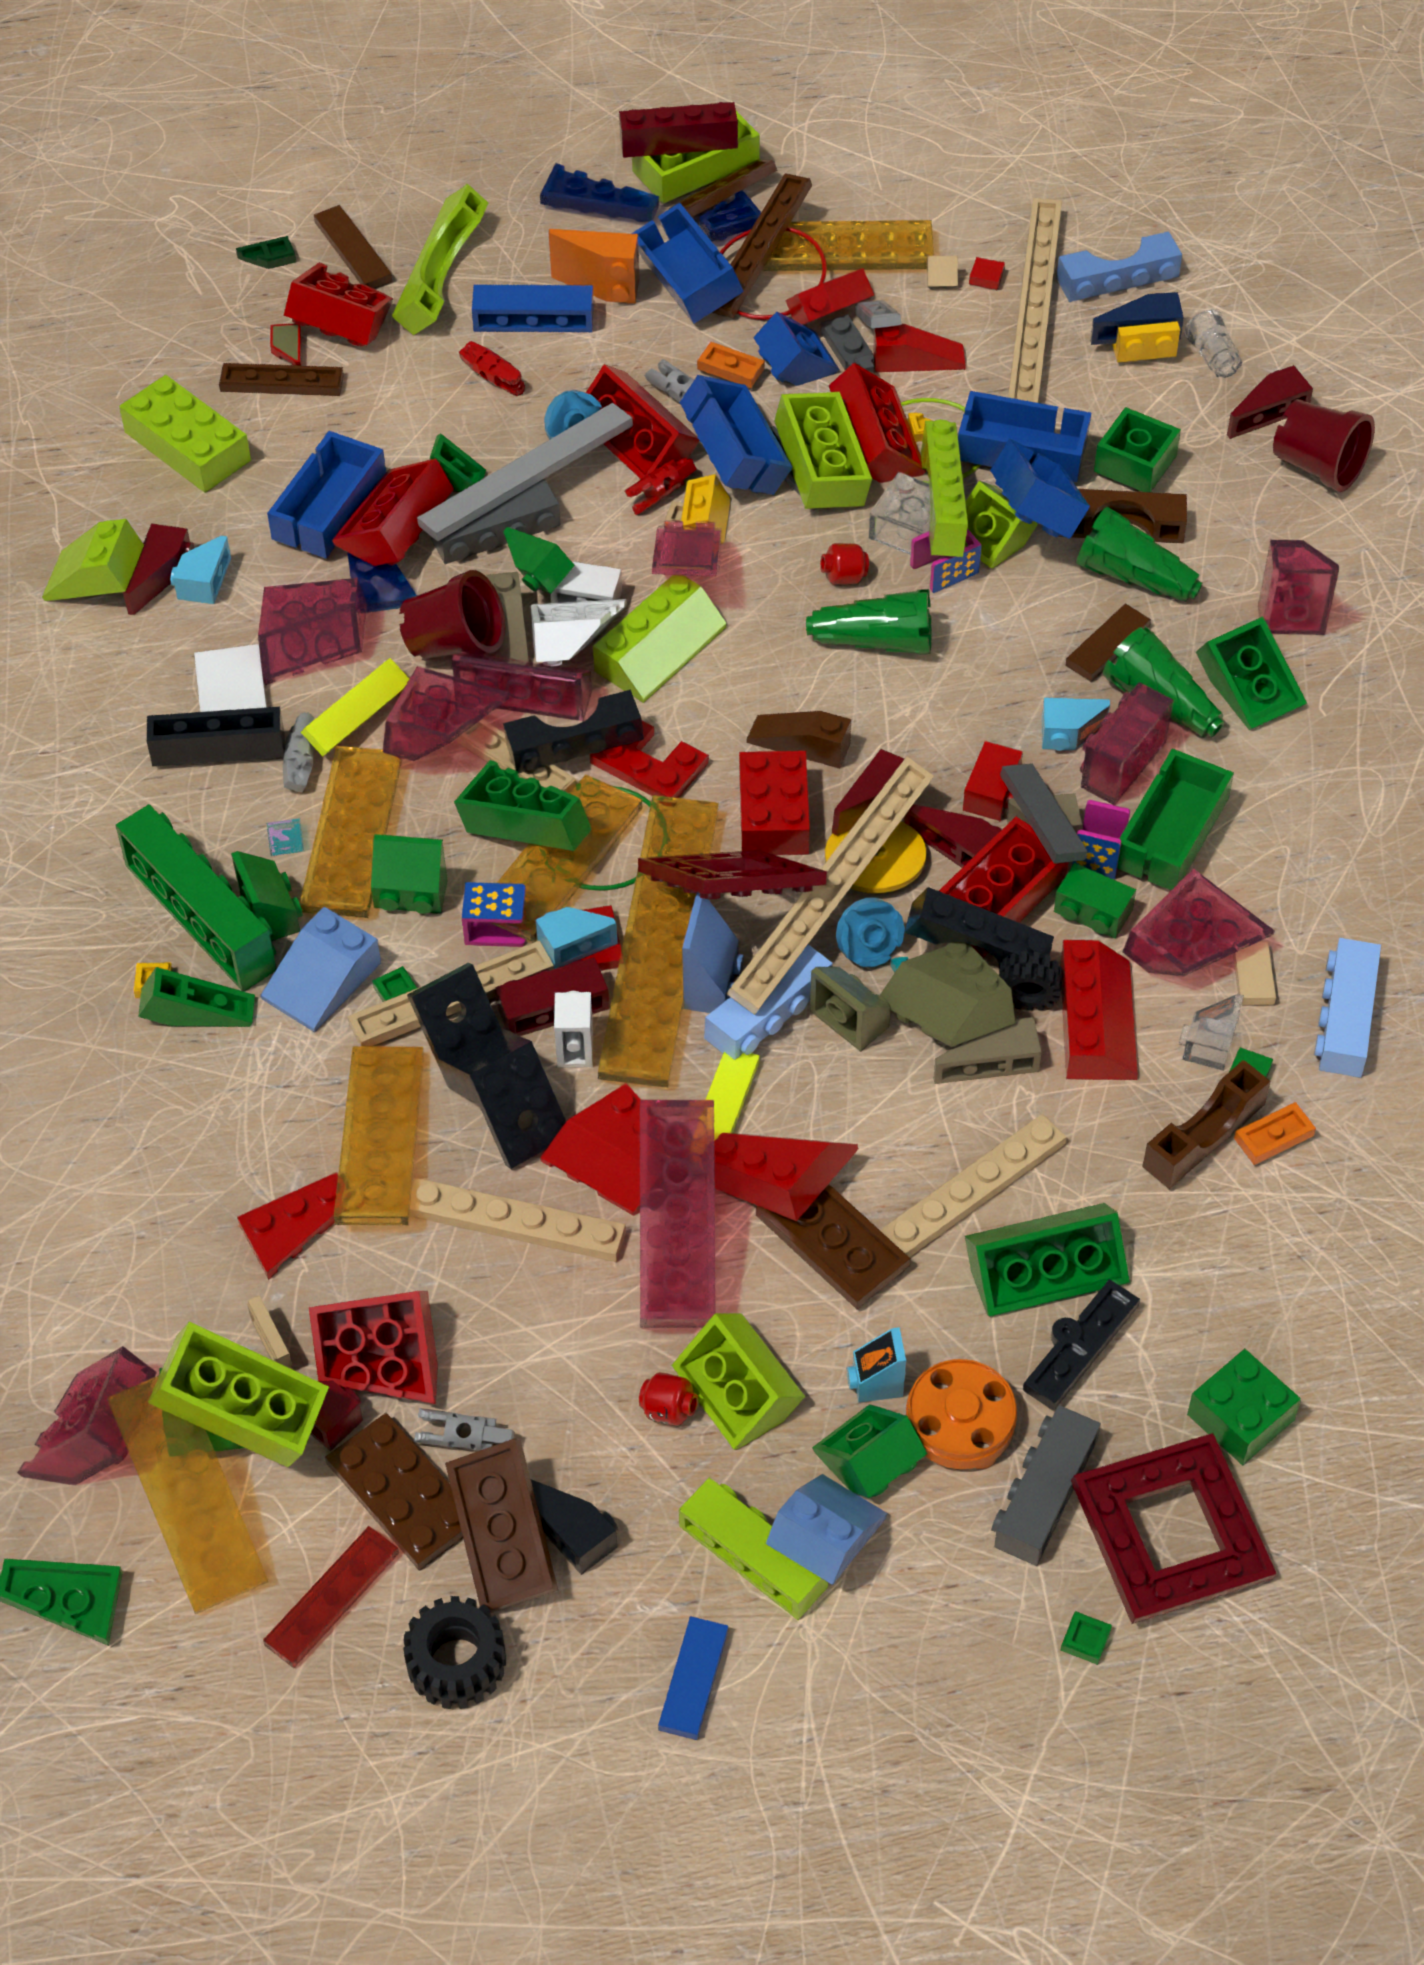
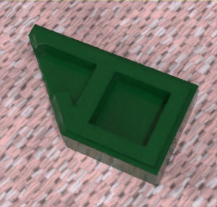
(268, 253)

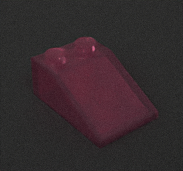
(687, 549)

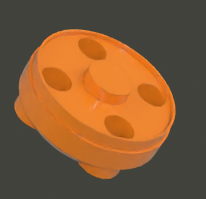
(962, 1413)

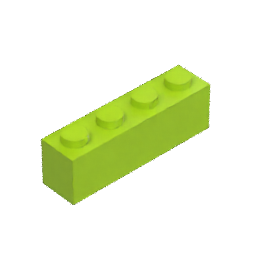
(740, 1539)

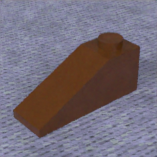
(818, 733)

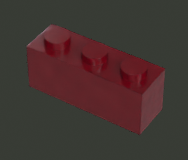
(530, 1002)

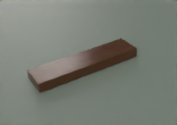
(728, 186)
(352, 247)
(281, 379)

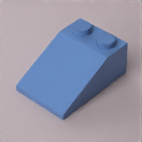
(708, 958)
(322, 969)
(824, 1527)

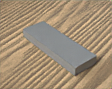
(877, 314)

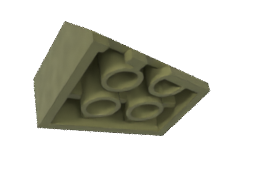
(950, 994)

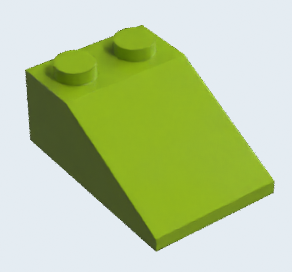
(96, 562)

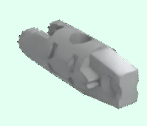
(670, 380)
(298, 755)
(482, 1434)

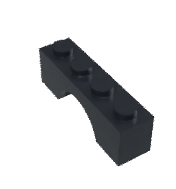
(538, 744)
(948, 919)

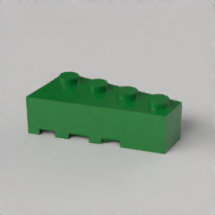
(521, 810)

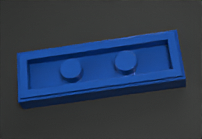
(693, 1678)

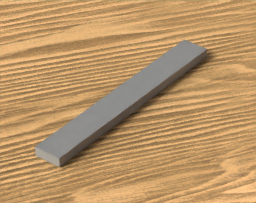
(524, 472)

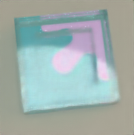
(285, 837)

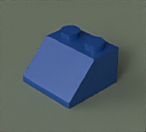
(794, 351)

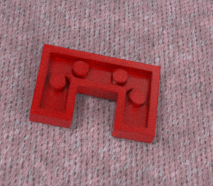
(648, 773)

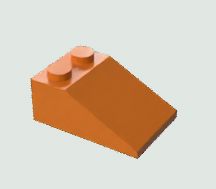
(597, 259)

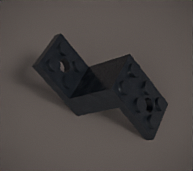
(488, 1064)

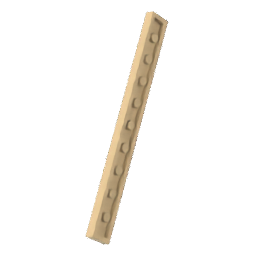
(1035, 300)
(842, 870)

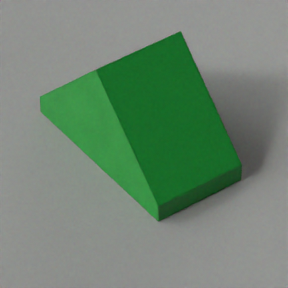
(456, 464)

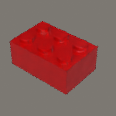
(774, 802)

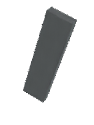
(1043, 813)

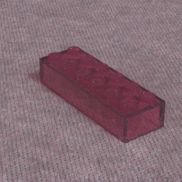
(676, 1213)

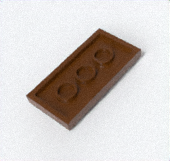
(840, 1246)
(399, 1489)
(501, 1526)

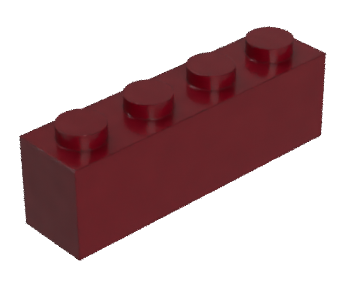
(678, 129)

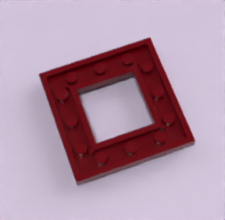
(732, 872)
(1149, 1592)

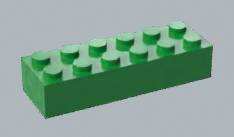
(197, 897)

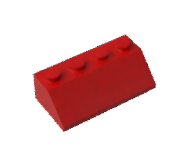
(878, 424)
(655, 431)
(388, 516)
(1008, 874)
(1097, 1012)

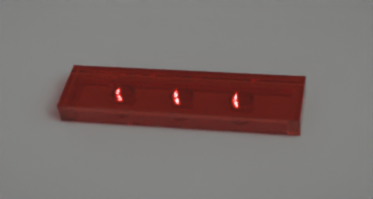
(331, 1597)

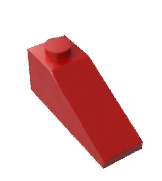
(830, 297)
(912, 349)

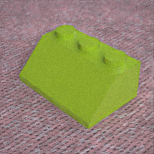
(737, 1379)

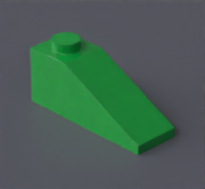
(538, 560)
(190, 1001)

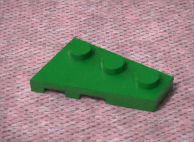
(64, 1593)

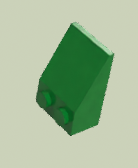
(1251, 673)

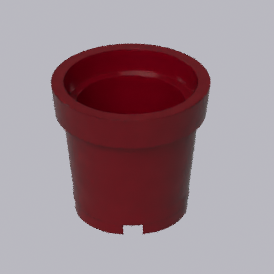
(1325, 442)
(454, 618)

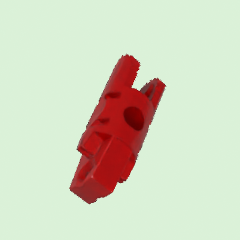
(492, 368)
(660, 483)

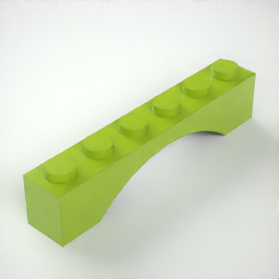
(423, 292)
(947, 497)

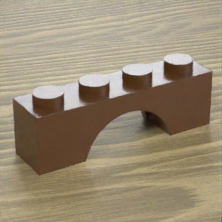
(1158, 514)
(1184, 1146)

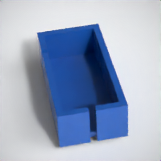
(688, 263)
(994, 419)
(735, 435)
(1039, 490)
(326, 493)

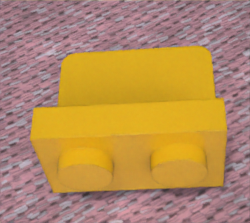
(1147, 341)

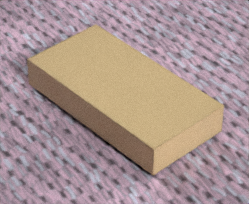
(1255, 974)
(268, 1332)

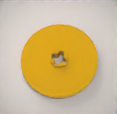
(895, 866)

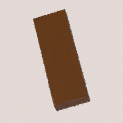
(1095, 651)

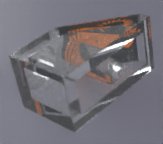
(1212, 1033)

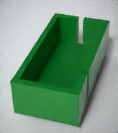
(1174, 819)

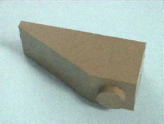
(509, 592)
(995, 1054)

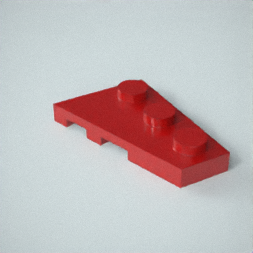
(289, 1222)

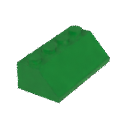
(1047, 1258)

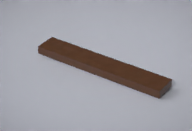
(765, 236)

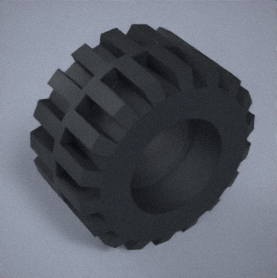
(449, 1623)

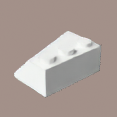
(569, 627)

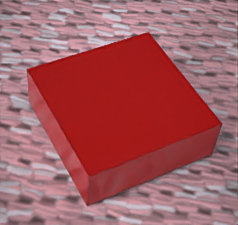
(987, 273)

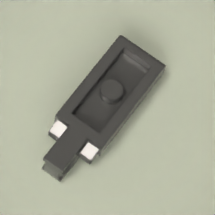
(847, 343)

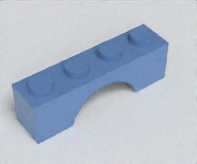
(1088, 276)

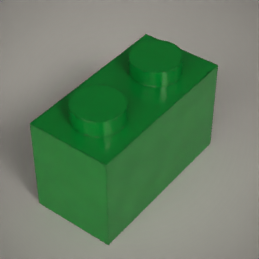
(1094, 900)

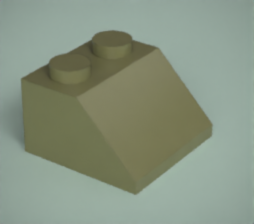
(848, 1006)

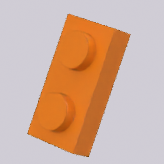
(730, 364)
(1274, 1133)

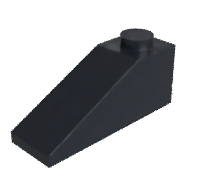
(575, 1526)

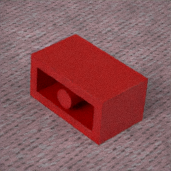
(985, 789)

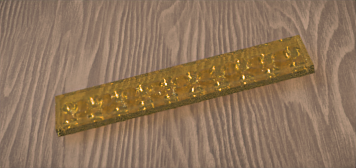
(650, 971)

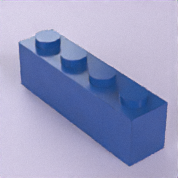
(532, 308)

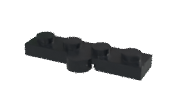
(1080, 1343)

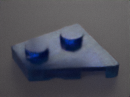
(730, 218)

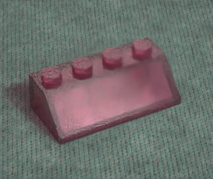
(533, 687)

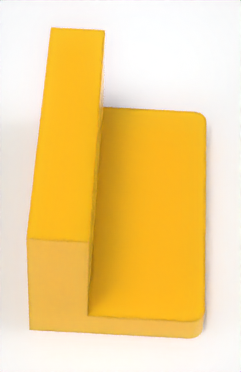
(706, 501)

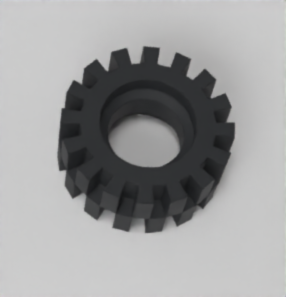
(1032, 980)

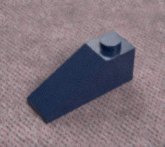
(1142, 311)

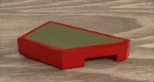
(286, 342)

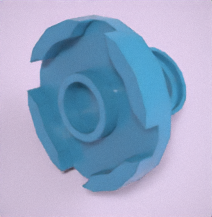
(569, 410)
(869, 932)

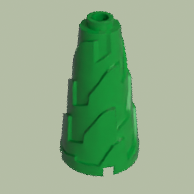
(1133, 557)
(891, 623)
(1148, 661)

